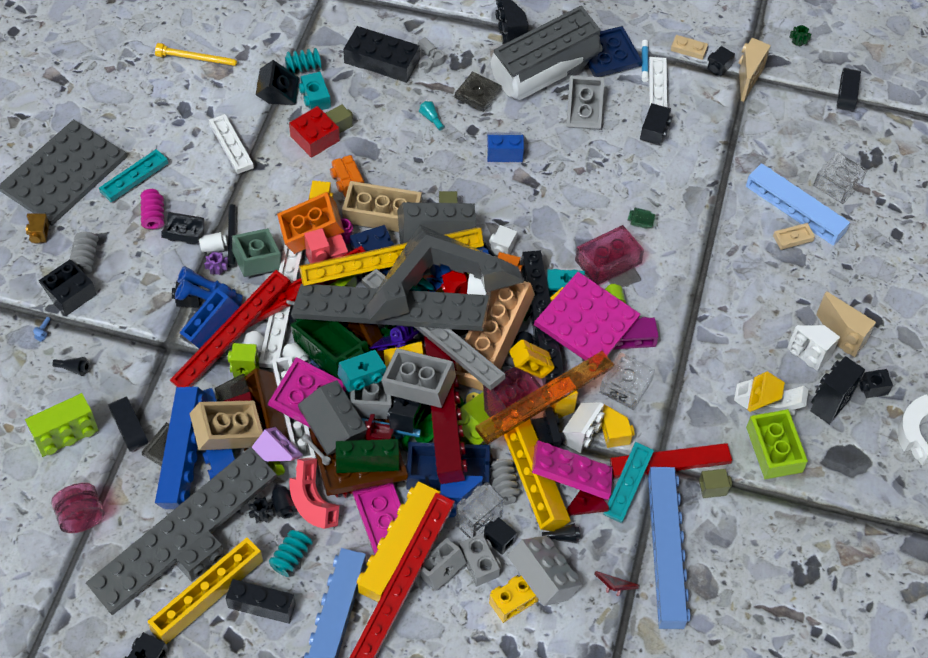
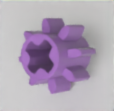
(216, 263)

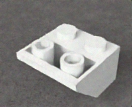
(813, 344)
(583, 425)

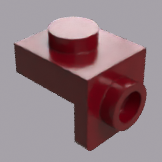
(378, 431)

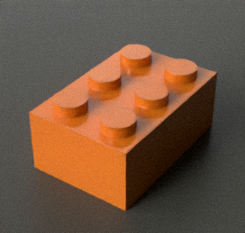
(307, 217)

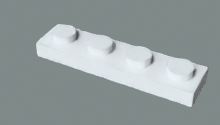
(658, 81)
(231, 144)

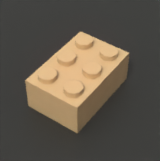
(225, 424)

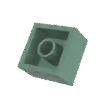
(256, 252)

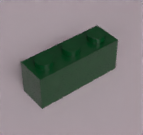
(367, 456)

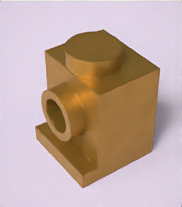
(37, 227)

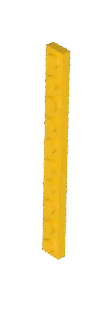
(372, 259)

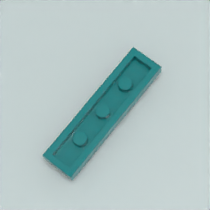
(133, 175)
(628, 482)

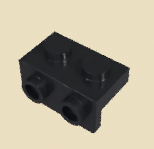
(183, 228)
(547, 428)

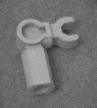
(435, 55)

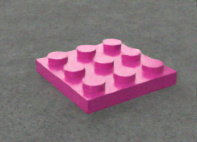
(297, 385)

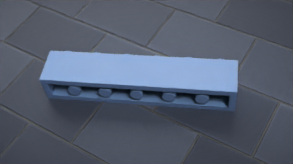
(797, 204)

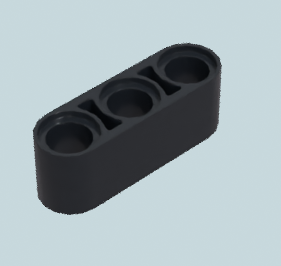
(848, 89)
(128, 424)

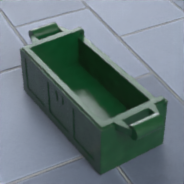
(327, 343)

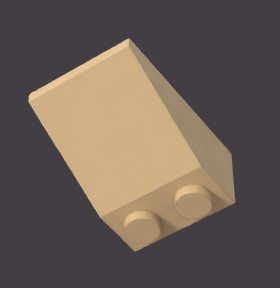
(752, 65)
(846, 322)

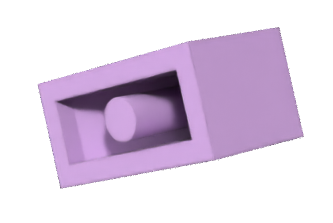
(275, 446)

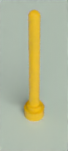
(162, 50)

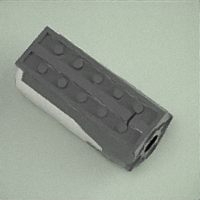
(546, 53)

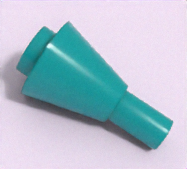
(429, 111)

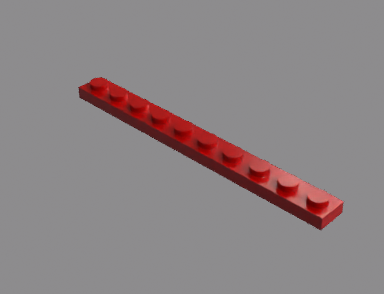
(403, 578)

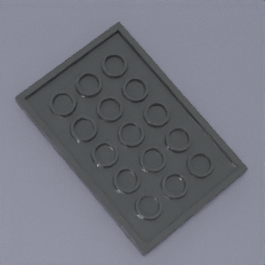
(62, 171)

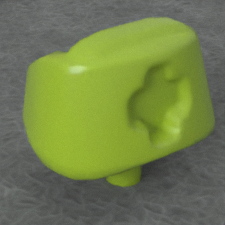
(277, 467)

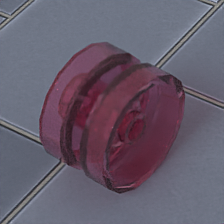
(77, 507)

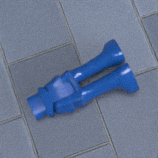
(185, 288)

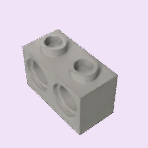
(477, 560)

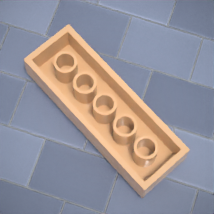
(501, 326)

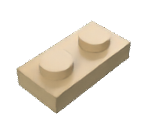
(689, 47)
(793, 236)

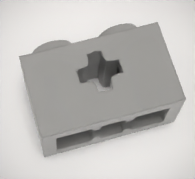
(442, 564)

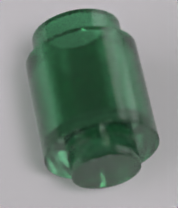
(641, 218)

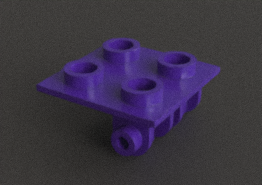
(398, 336)

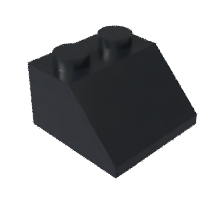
(277, 84)

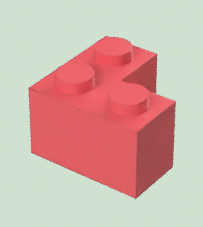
(321, 248)

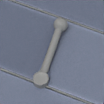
(325, 459)

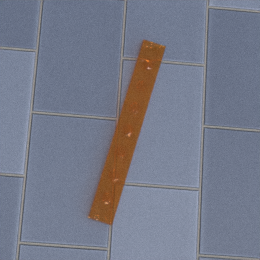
(544, 397)

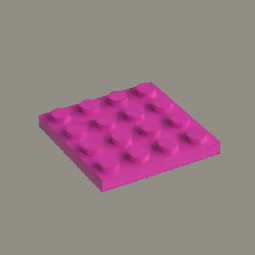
(586, 318)

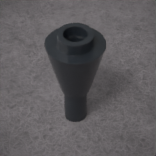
(76, 365)
(567, 534)

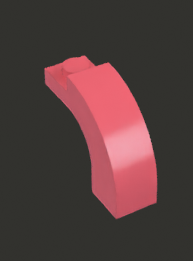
(307, 498)

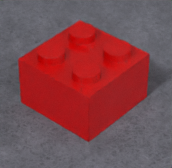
(314, 131)

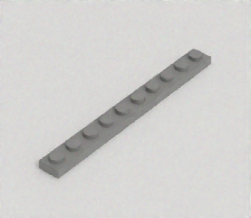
(452, 345)

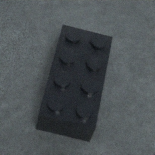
(381, 54)

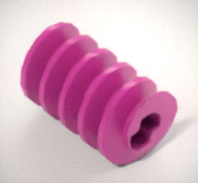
(152, 209)

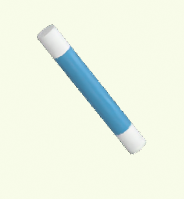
(645, 68)

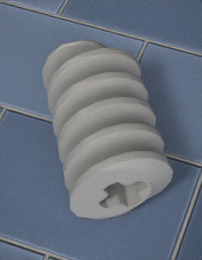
(84, 251)
(504, 480)

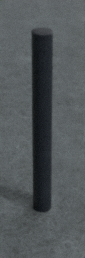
(231, 231)

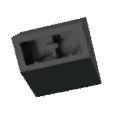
(68, 287)

